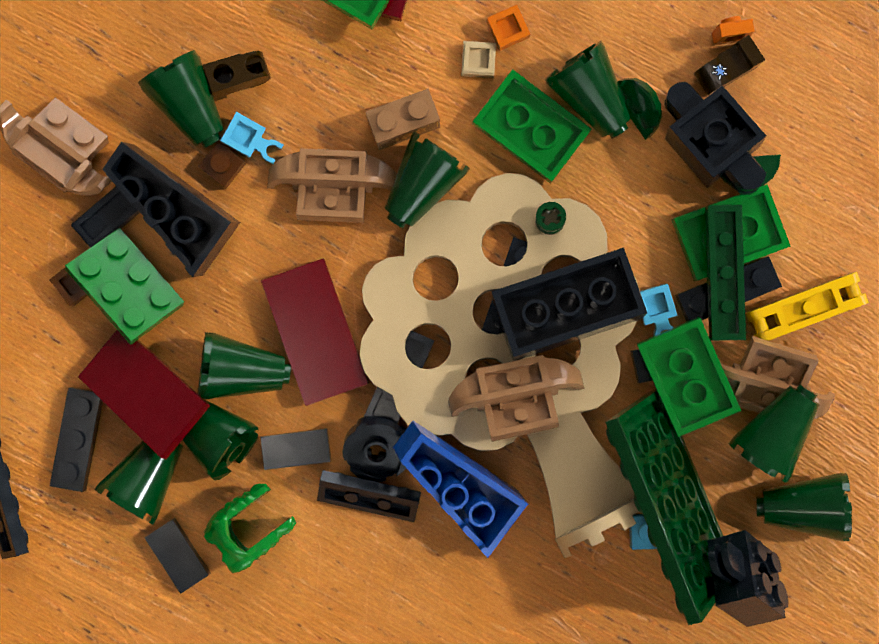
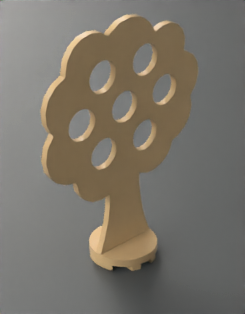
(580, 477)

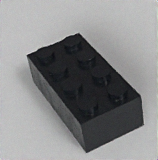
(568, 304)

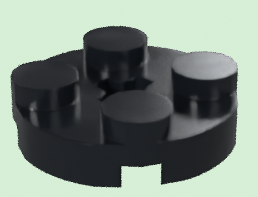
(359, 455)

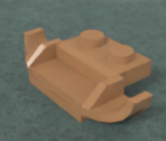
(56, 146)
(331, 182)
(770, 370)
(516, 394)

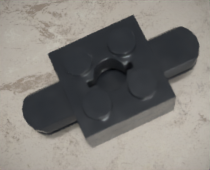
(715, 137)
(747, 579)

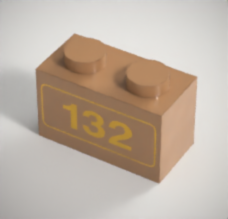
(400, 118)

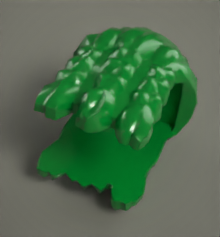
(221, 534)

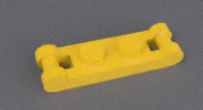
(807, 307)

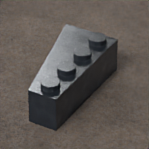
(180, 214)

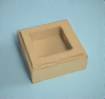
(478, 59)

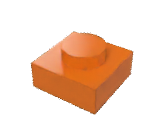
(508, 27)
(732, 30)

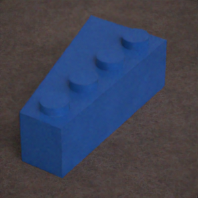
(466, 490)

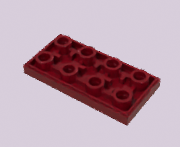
(314, 332)
(144, 393)

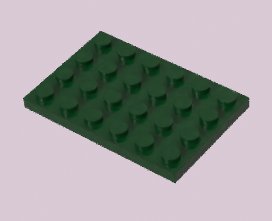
(669, 499)

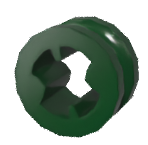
(552, 228)

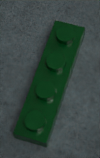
(725, 272)

